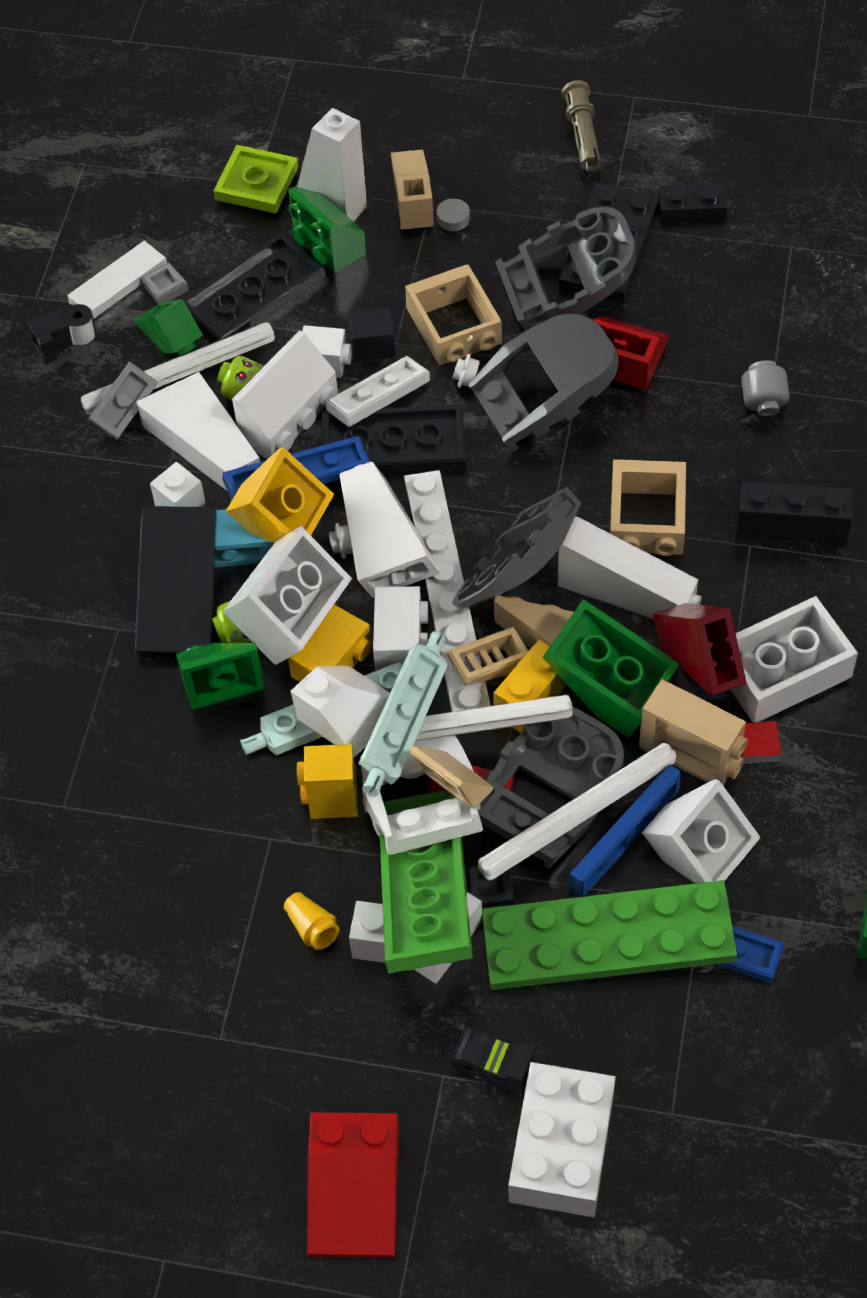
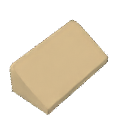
(452, 775)

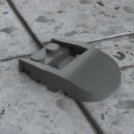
(600, 250)
(574, 357)
(540, 527)
(564, 755)

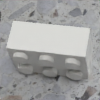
(287, 595)
(791, 659)
(561, 1139)

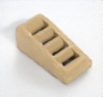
(504, 640)

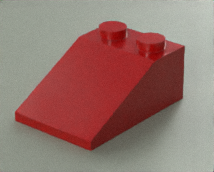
(352, 1185)

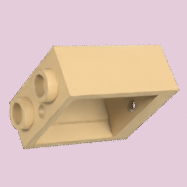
(457, 286)
(650, 478)
(700, 733)

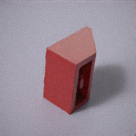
(637, 350)

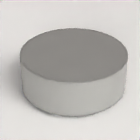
(453, 214)

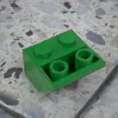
(325, 229)

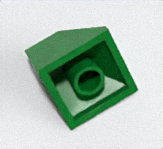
(219, 672)

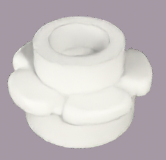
(465, 370)
(341, 540)

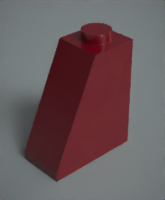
(702, 644)

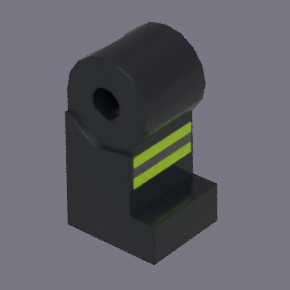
(493, 1060)

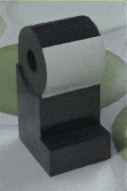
(61, 330)

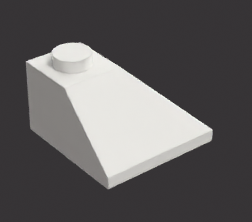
(339, 705)
(702, 834)

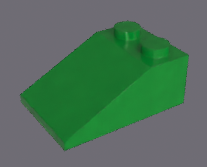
(608, 666)

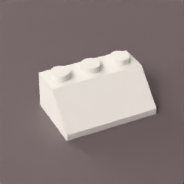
(285, 396)

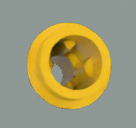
(313, 923)

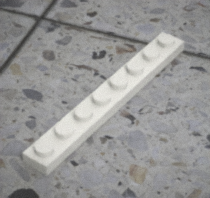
(434, 526)

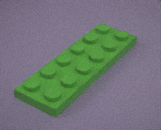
(424, 898)
(608, 935)

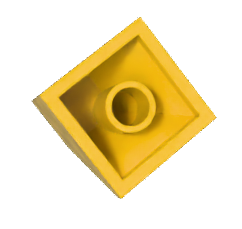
(279, 498)

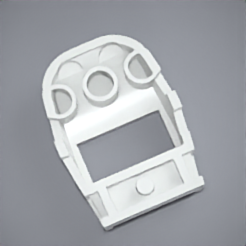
(427, 823)

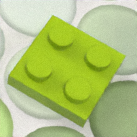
(256, 179)

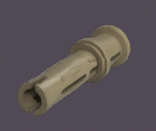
(580, 115)

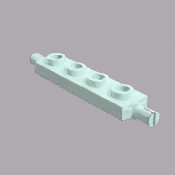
(403, 714)
(283, 730)

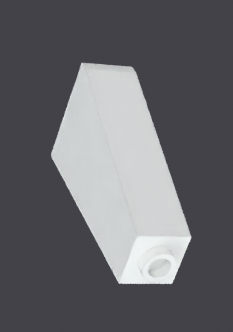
(335, 163)
(197, 427)
(381, 533)
(620, 573)

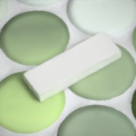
(117, 279)
(377, 391)

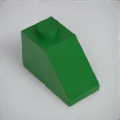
(170, 327)

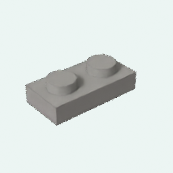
(120, 401)

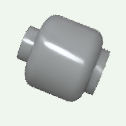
(765, 387)

